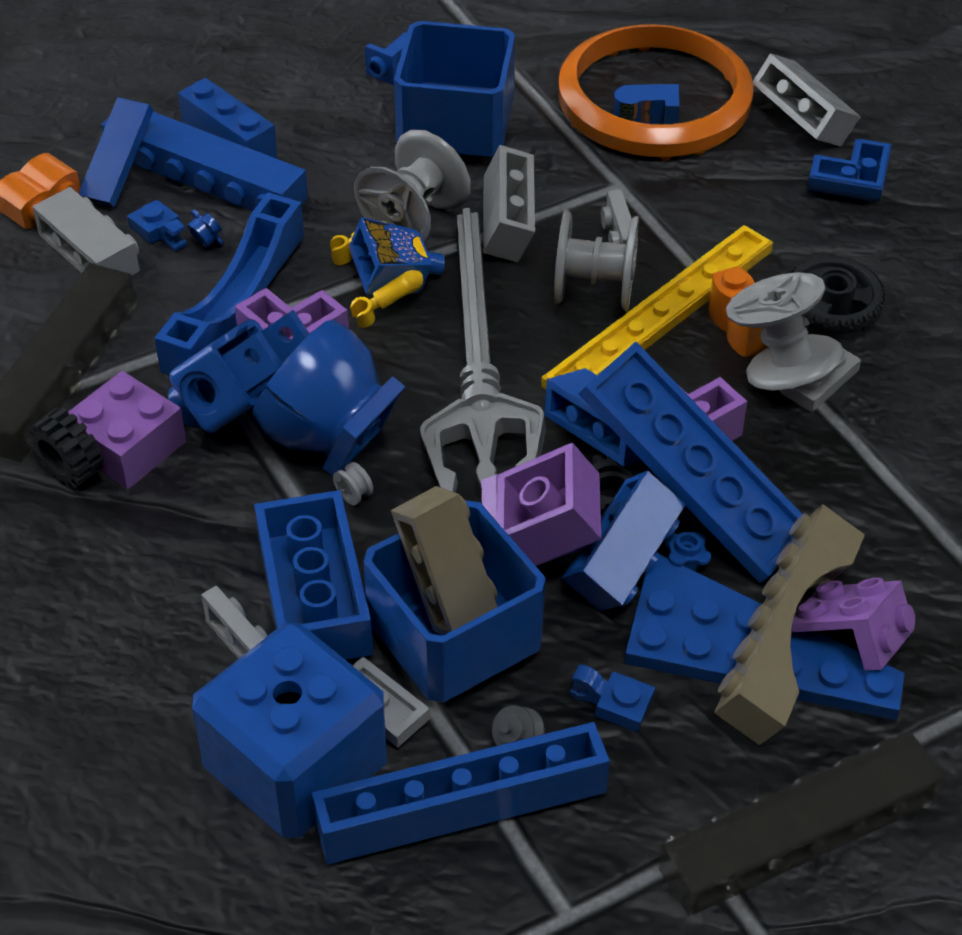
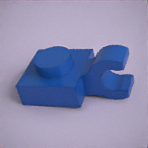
(158, 222)
(617, 700)

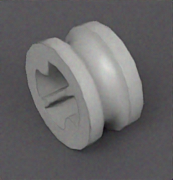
(353, 483)

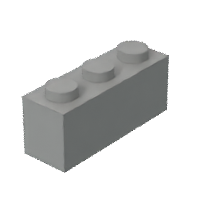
(806, 100)
(508, 204)
(84, 233)

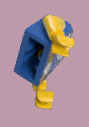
(389, 263)

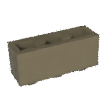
(445, 558)

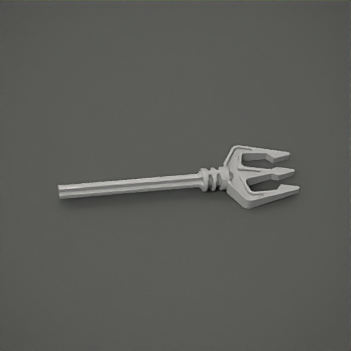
(482, 410)

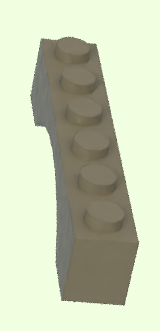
(763, 684)

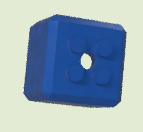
(456, 85)
(477, 650)
(284, 752)

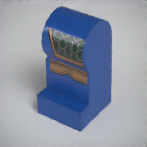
(648, 103)

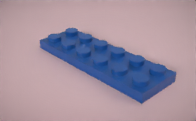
(694, 459)

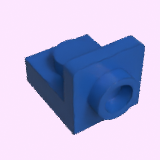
(384, 62)

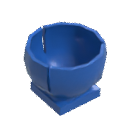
(327, 397)

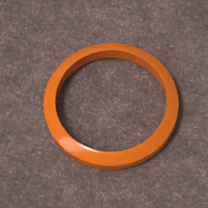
(655, 139)

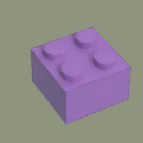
(131, 427)
(550, 504)

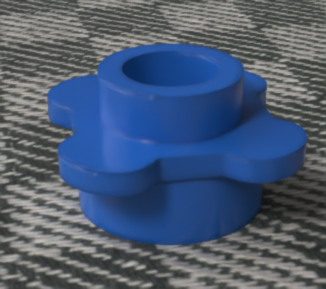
(205, 229)
(687, 550)

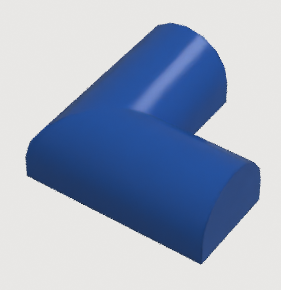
(855, 178)

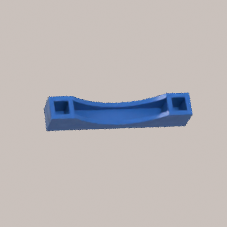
(267, 243)

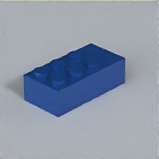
(315, 570)

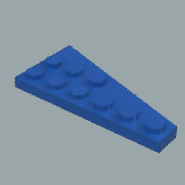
(696, 624)

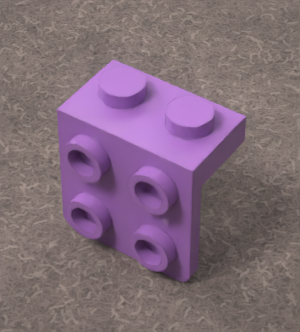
(871, 608)

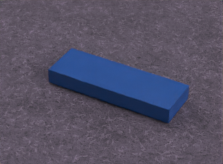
(116, 151)

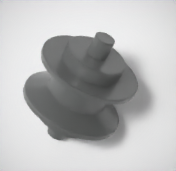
(516, 724)

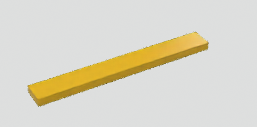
(667, 305)

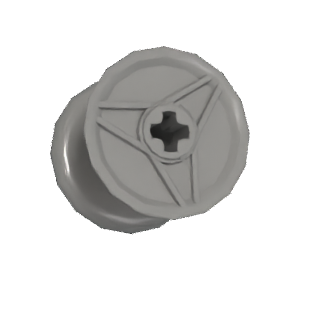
(425, 175)
(595, 260)
(791, 354)

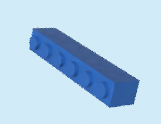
(216, 164)
(460, 792)

